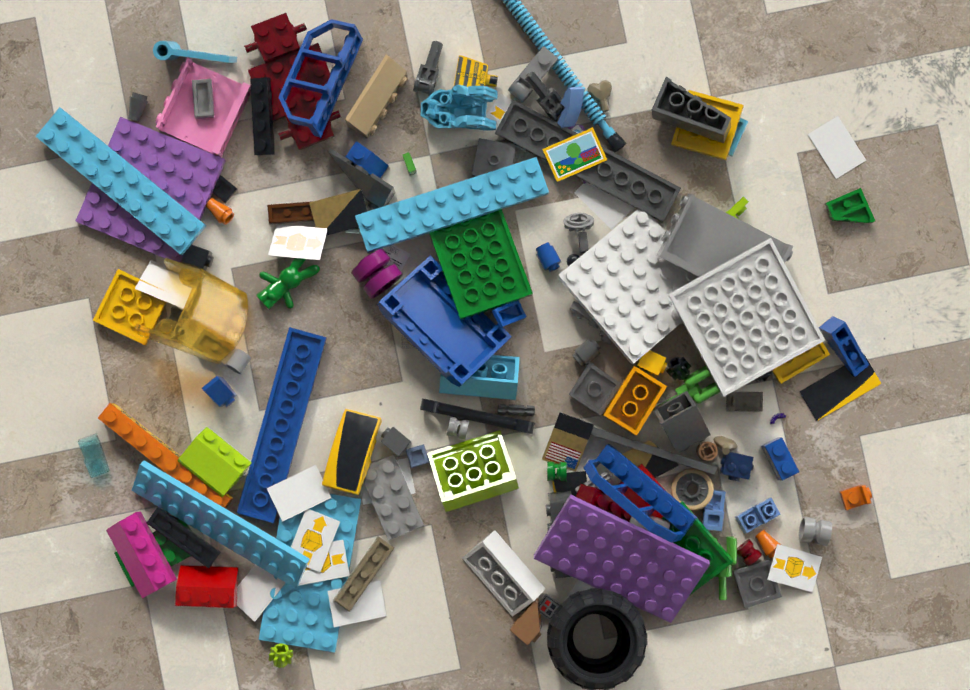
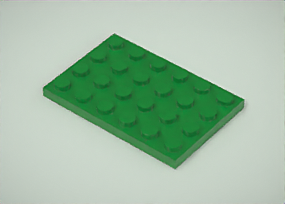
(480, 264)

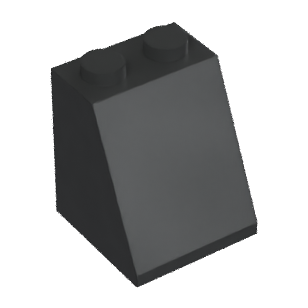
(682, 422)

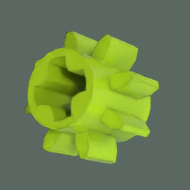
(280, 655)

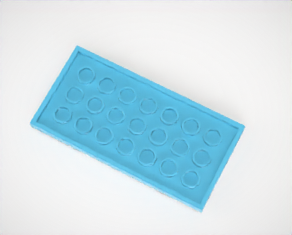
(303, 613)

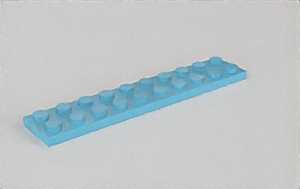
(121, 181)
(451, 204)
(220, 524)

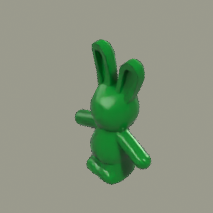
(288, 279)

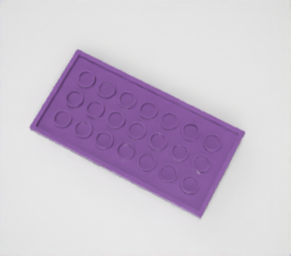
(621, 558)

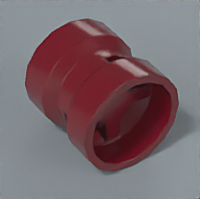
(748, 552)

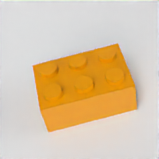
(634, 400)

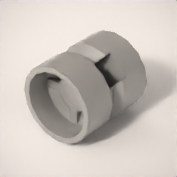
(816, 531)

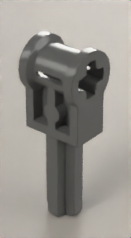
(429, 73)
(548, 98)

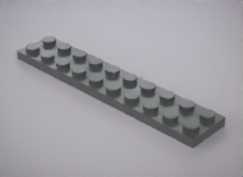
(615, 176)

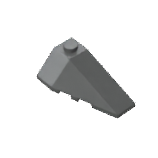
(374, 189)

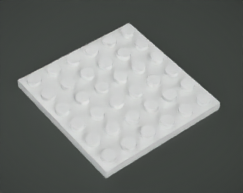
(628, 285)
(746, 317)

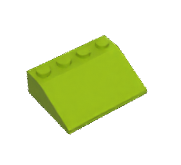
(472, 471)

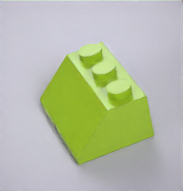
(214, 461)

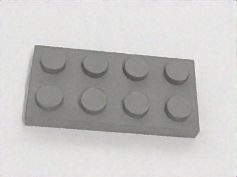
(392, 498)

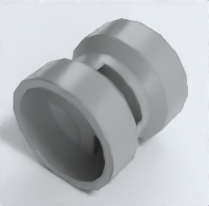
(453, 428)

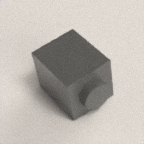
(395, 440)

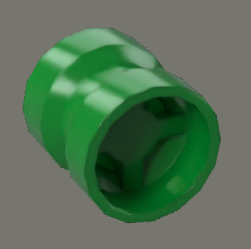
(561, 471)

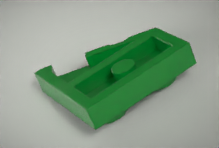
(850, 208)

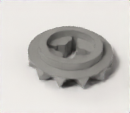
(578, 222)

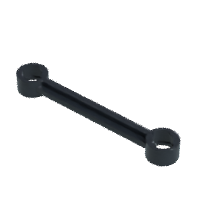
(477, 416)

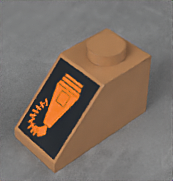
(528, 624)

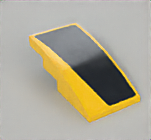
(351, 452)

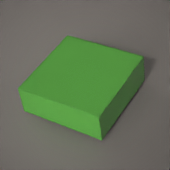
(409, 163)

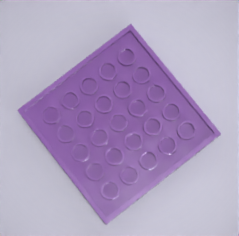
(172, 165)

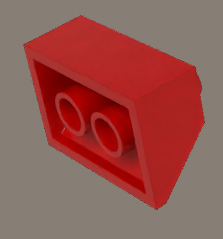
(207, 587)

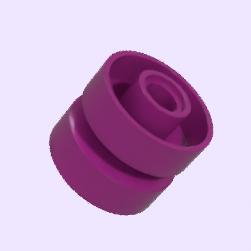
(373, 268)

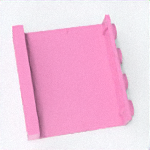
(204, 133)

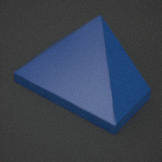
(509, 313)

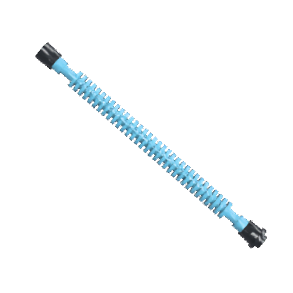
(615, 141)

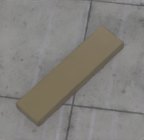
(363, 574)

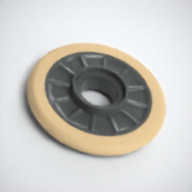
(704, 486)

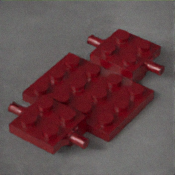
(279, 47)

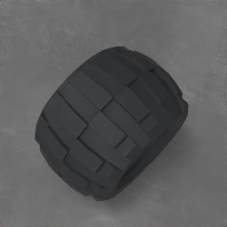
(620, 662)

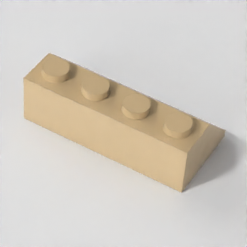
(376, 97)

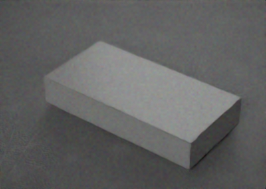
(203, 98)

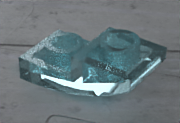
(94, 455)

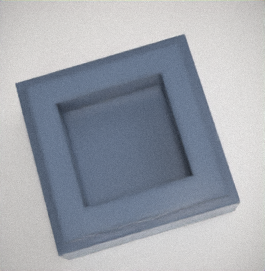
(417, 456)

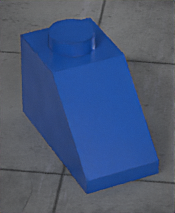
(366, 159)
(220, 391)

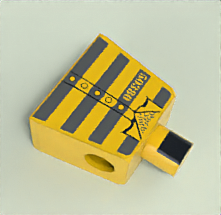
(473, 73)

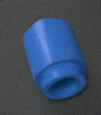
(548, 257)

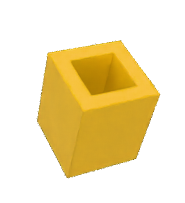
(652, 363)

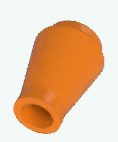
(220, 211)
(767, 543)

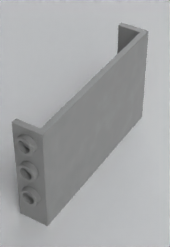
(709, 237)

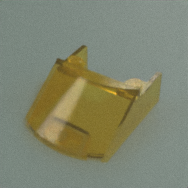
(210, 319)

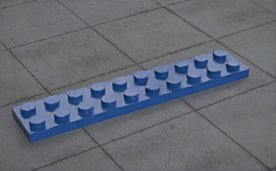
(281, 422)

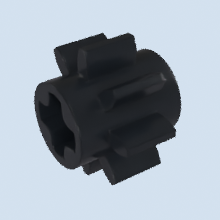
(678, 368)

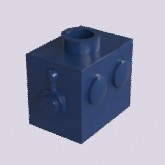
(736, 466)

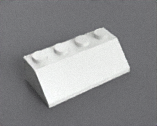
(503, 573)

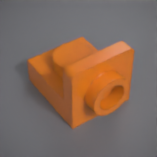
(856, 496)

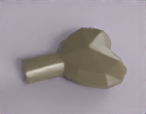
(600, 93)
(725, 444)

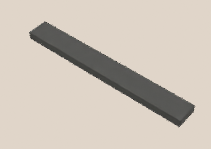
(653, 451)

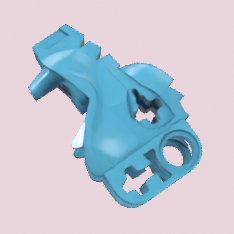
(460, 108)

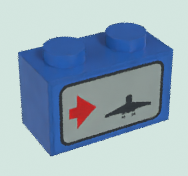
(780, 459)

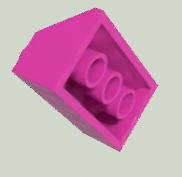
(141, 554)

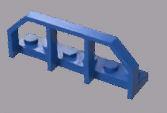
(338, 74)
(645, 488)

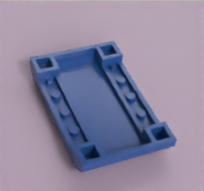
(429, 320)

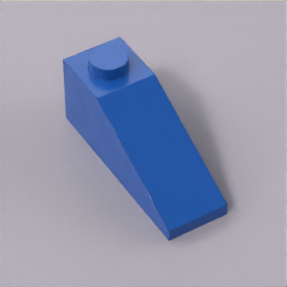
(844, 344)

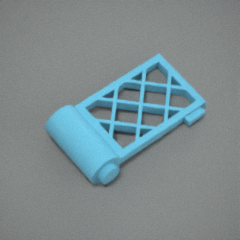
(171, 50)

